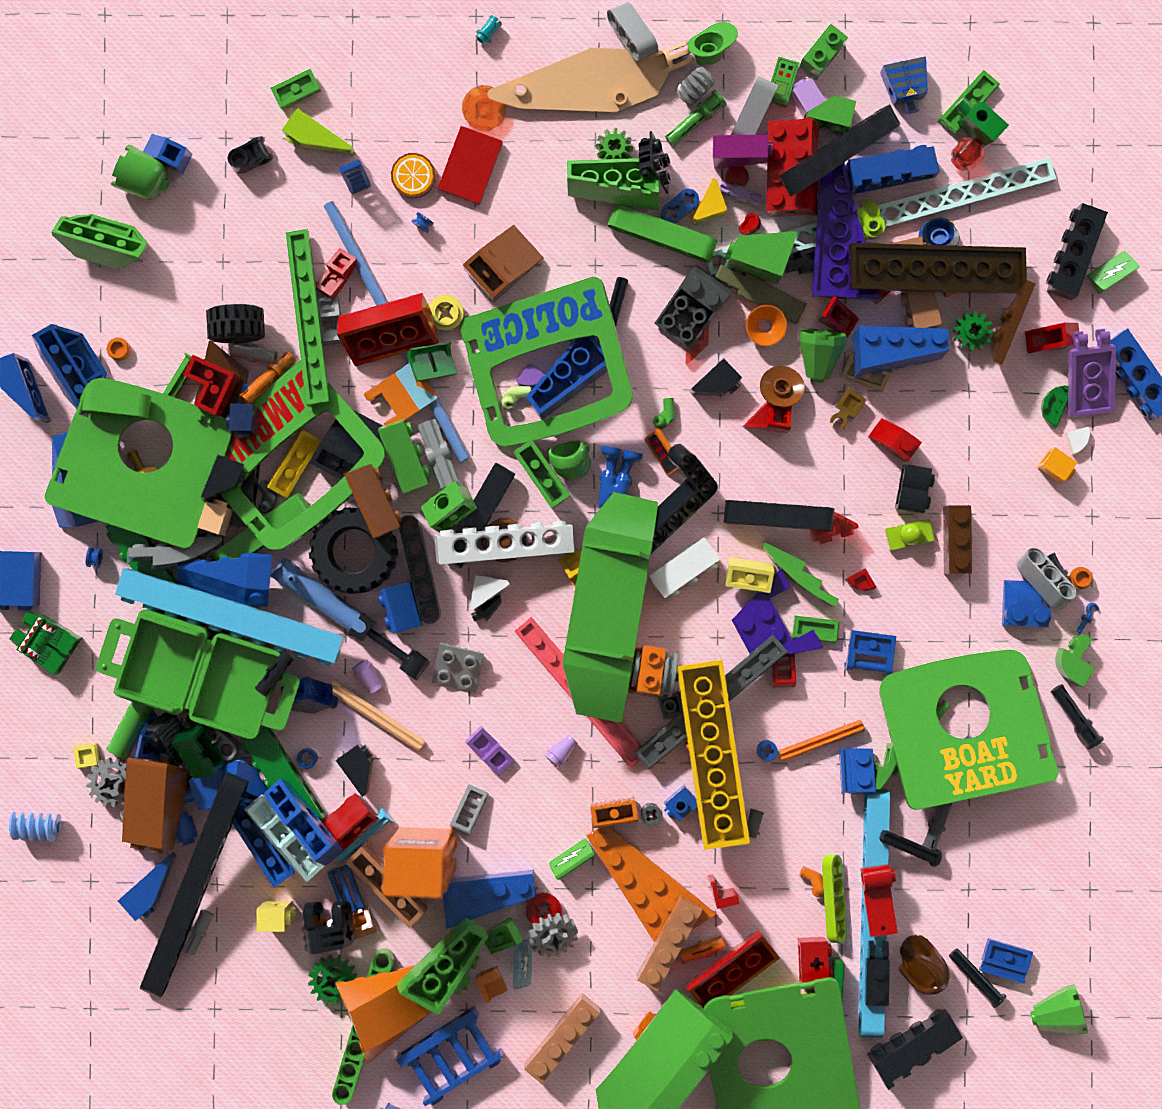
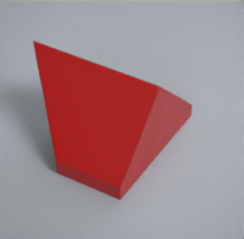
(771, 419)

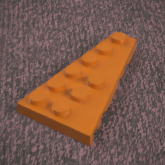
(642, 881)

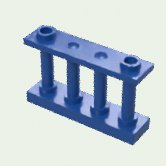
(430, 1045)

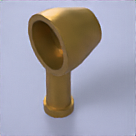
(138, 464)

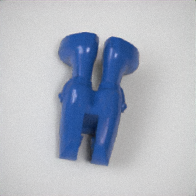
(609, 481)

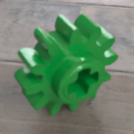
(971, 322)

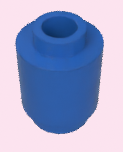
(186, 830)

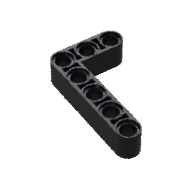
(687, 498)

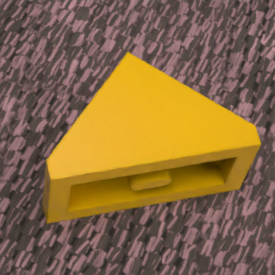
(712, 204)

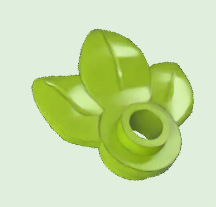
(868, 214)

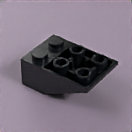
(339, 451)

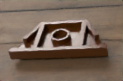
(1010, 321)
(219, 357)

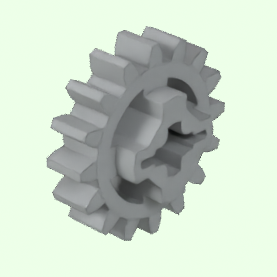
(106, 774)
(553, 935)

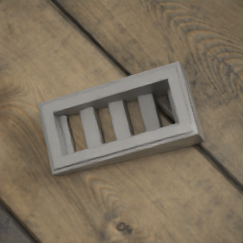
(462, 828)

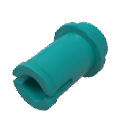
(488, 30)

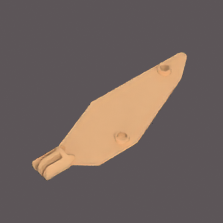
(592, 81)

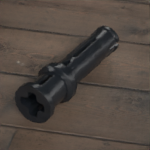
(1082, 725)

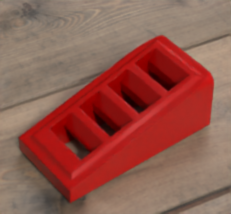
(792, 673)

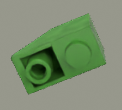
(834, 114)

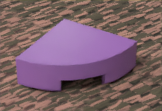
(529, 376)

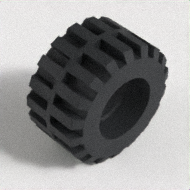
(235, 323)

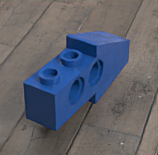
(303, 822)

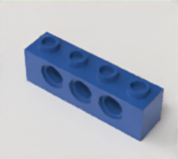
(1150, 376)

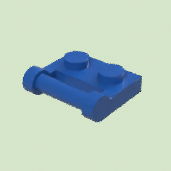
(874, 645)

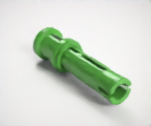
(703, 112)

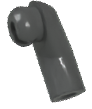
(268, 499)

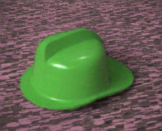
(710, 43)

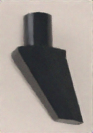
(487, 609)

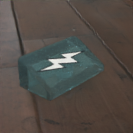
(522, 965)

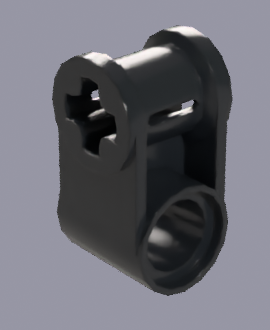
(250, 153)

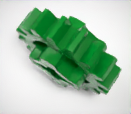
(327, 972)

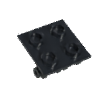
(654, 161)

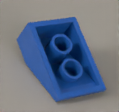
(21, 386)

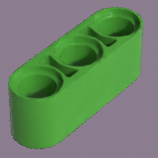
(116, 403)

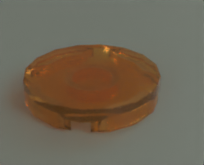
(481, 111)

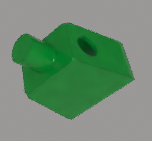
(980, 121)

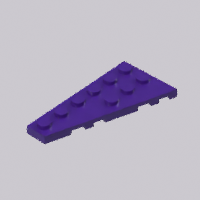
(835, 230)

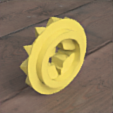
(456, 312)

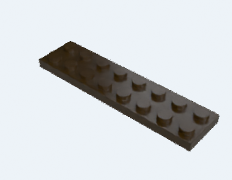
(936, 268)

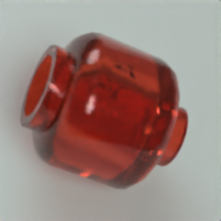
(967, 154)

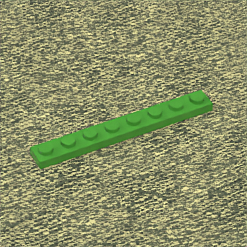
(307, 318)

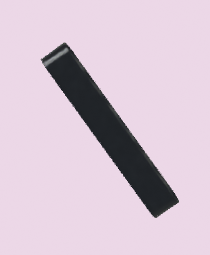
(839, 150)

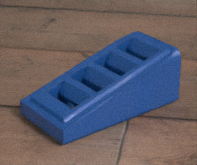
(355, 176)

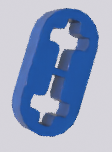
(676, 202)

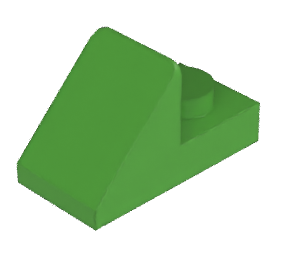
(503, 936)

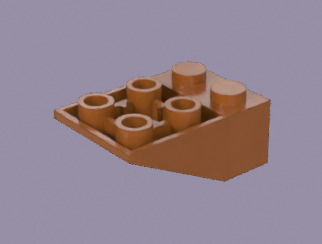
(502, 262)

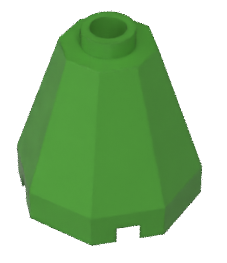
(820, 352)
(1060, 1012)

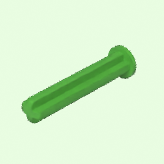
(178, 379)

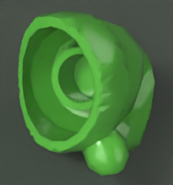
(570, 459)

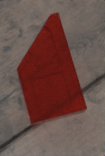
(700, 344)

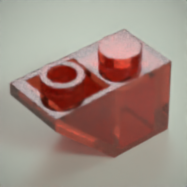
(840, 526)

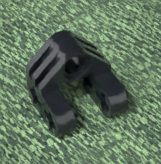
(325, 938)

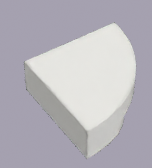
(1078, 439)

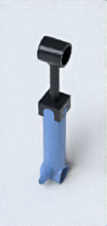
(344, 614)

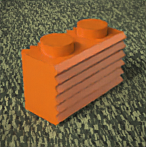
(614, 812)

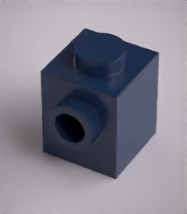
(243, 420)

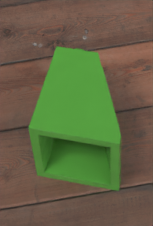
(761, 254)

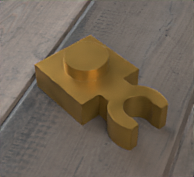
(849, 405)

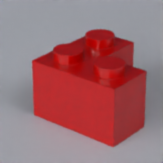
(217, 384)

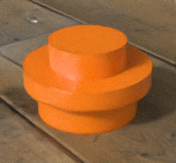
(1081, 577)

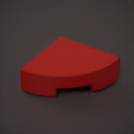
(861, 580)

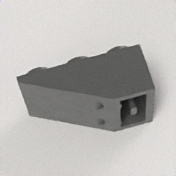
(696, 302)

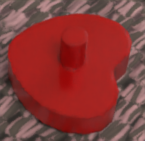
(737, 175)
(750, 225)

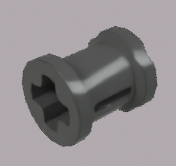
(651, 821)

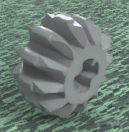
(695, 86)

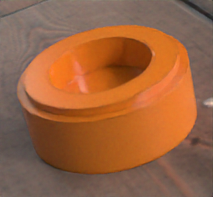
(118, 349)

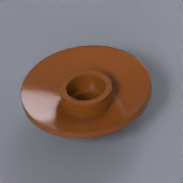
(784, 378)

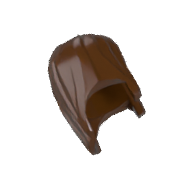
(923, 965)

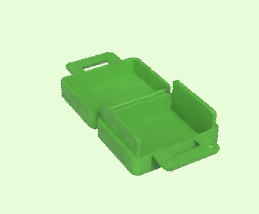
(179, 669)

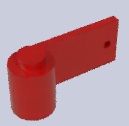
(878, 899)

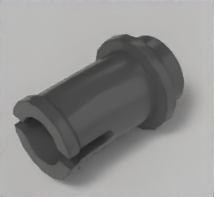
(753, 822)

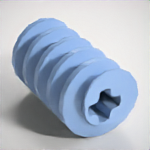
(34, 828)

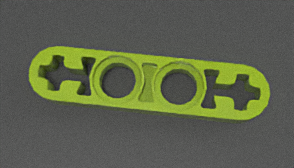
(834, 898)

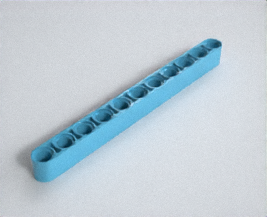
(875, 853)

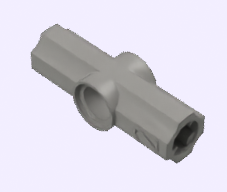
(438, 453)

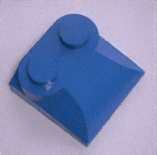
(1024, 605)

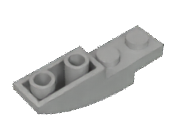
(168, 557)

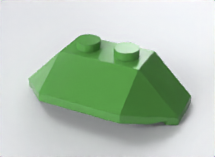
(100, 240)

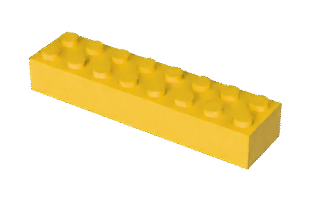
(713, 754)

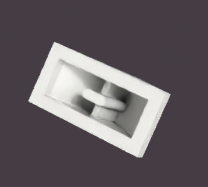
(485, 589)

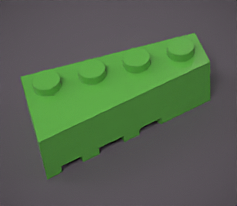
(612, 182)
(442, 969)

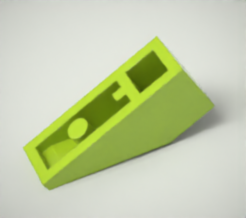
(312, 135)

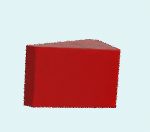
(838, 317)

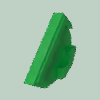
(1054, 405)

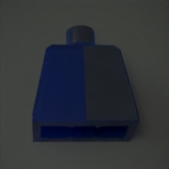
(313, 696)

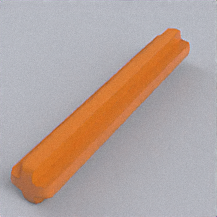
(821, 740)

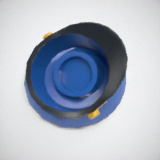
(939, 232)

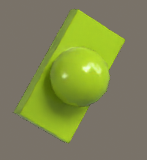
(909, 534)

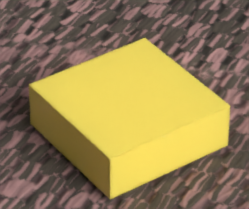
(86, 755)

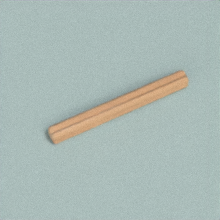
(377, 716)

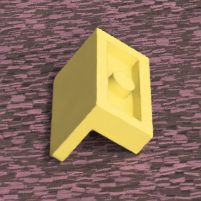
(749, 574)

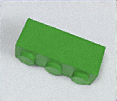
(404, 455)
(541, 474)

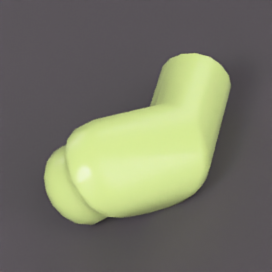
(513, 394)

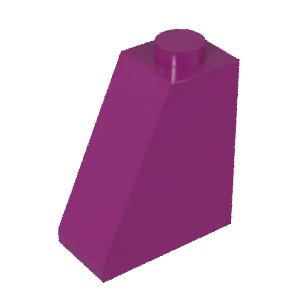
(740, 150)

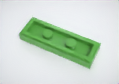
(977, 91)

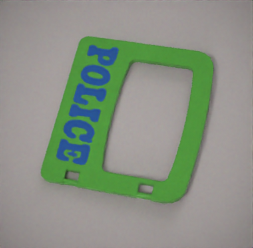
(536, 323)

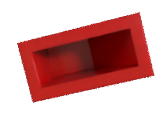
(1051, 337)
(895, 439)

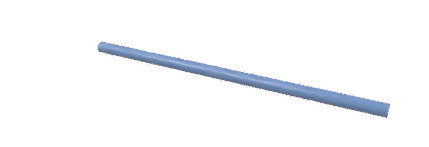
(379, 299)

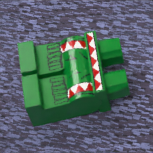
(46, 642)

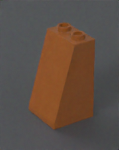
(153, 804)

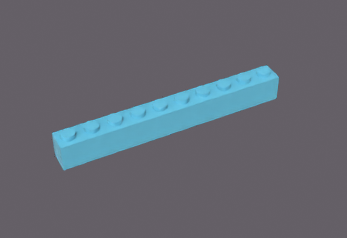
(229, 615)

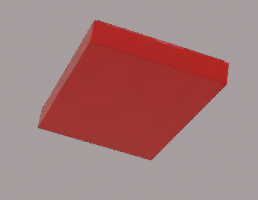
(470, 165)

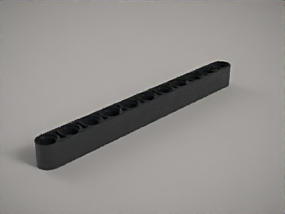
(194, 884)

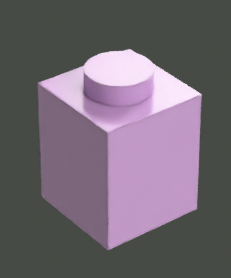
(806, 96)

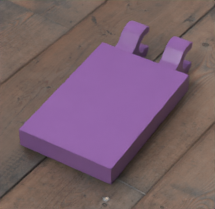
(1091, 375)

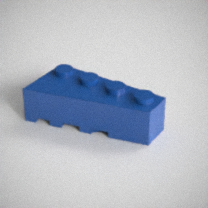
(892, 169)
(895, 347)
(484, 894)

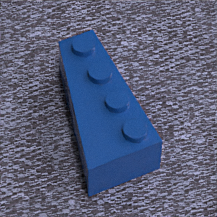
(569, 375)

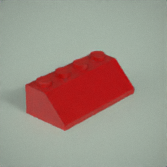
(387, 329)
(733, 969)

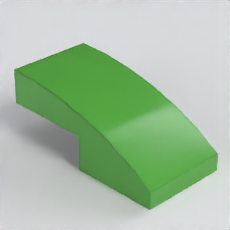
(884, 771)

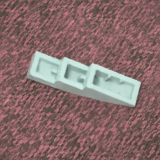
(282, 838)

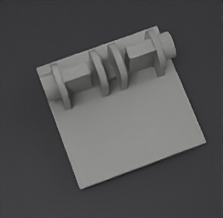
(457, 667)

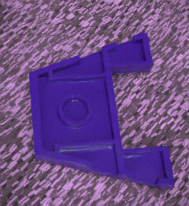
(760, 620)

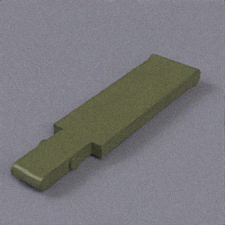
(762, 293)

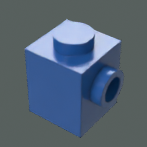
(680, 803)

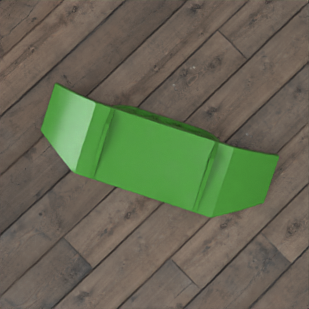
(608, 605)

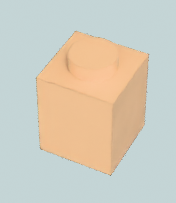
(215, 517)

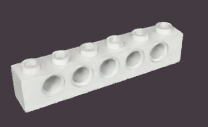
(562, 542)

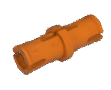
(702, 949)

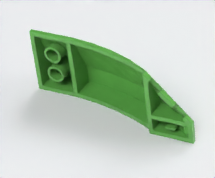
(666, 1058)

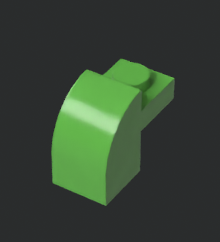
(1069, 662)

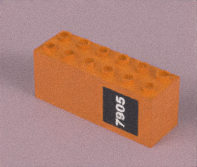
(419, 862)

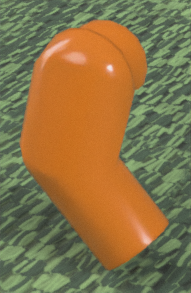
(816, 880)

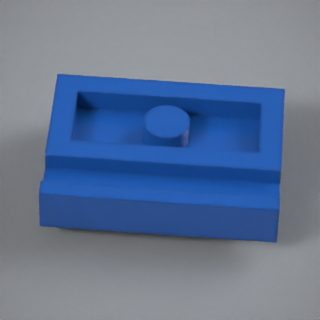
(857, 771)
(1006, 960)

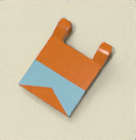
(403, 394)

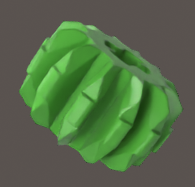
(610, 140)

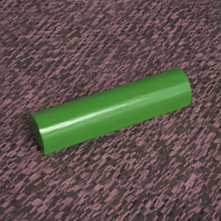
(129, 730)

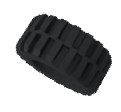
(332, 573)

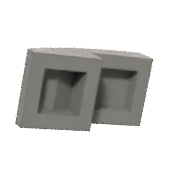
(329, 313)

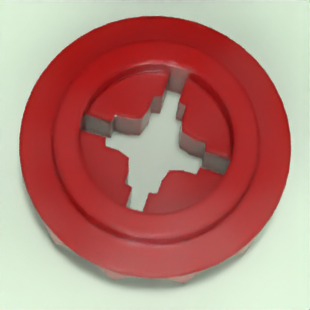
(539, 900)

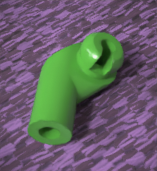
(667, 415)

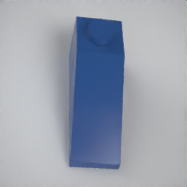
(146, 893)

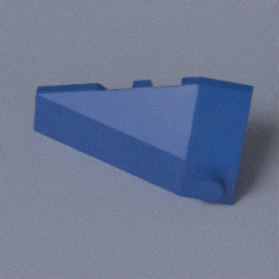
(235, 579)

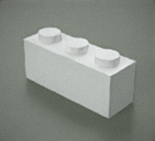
(684, 568)

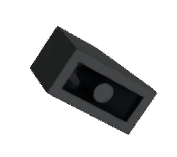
(718, 381)
(223, 477)
(358, 767)

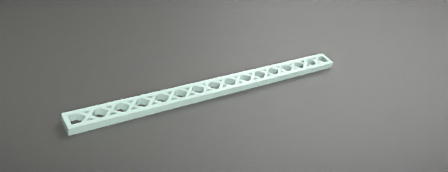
(937, 193)

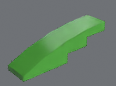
(793, 569)

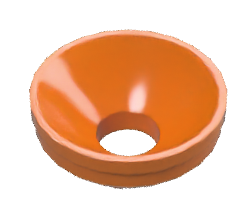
(778, 322)

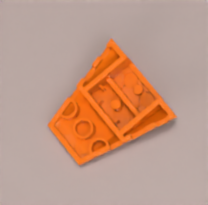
(379, 1010)

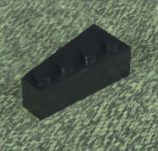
(914, 1046)

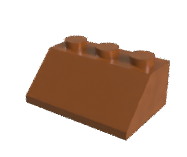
(373, 500)

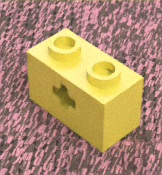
(275, 916)

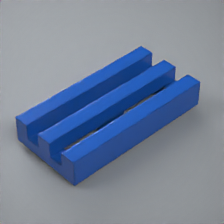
(345, 888)

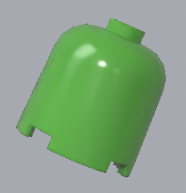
(140, 174)

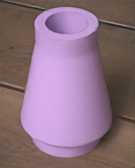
(366, 674)
(561, 751)

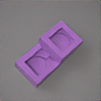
(489, 750)

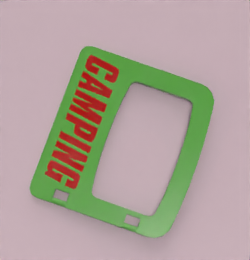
(280, 416)

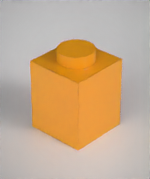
(1058, 465)

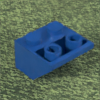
(400, 607)

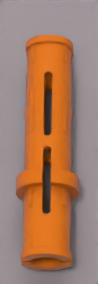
(273, 372)

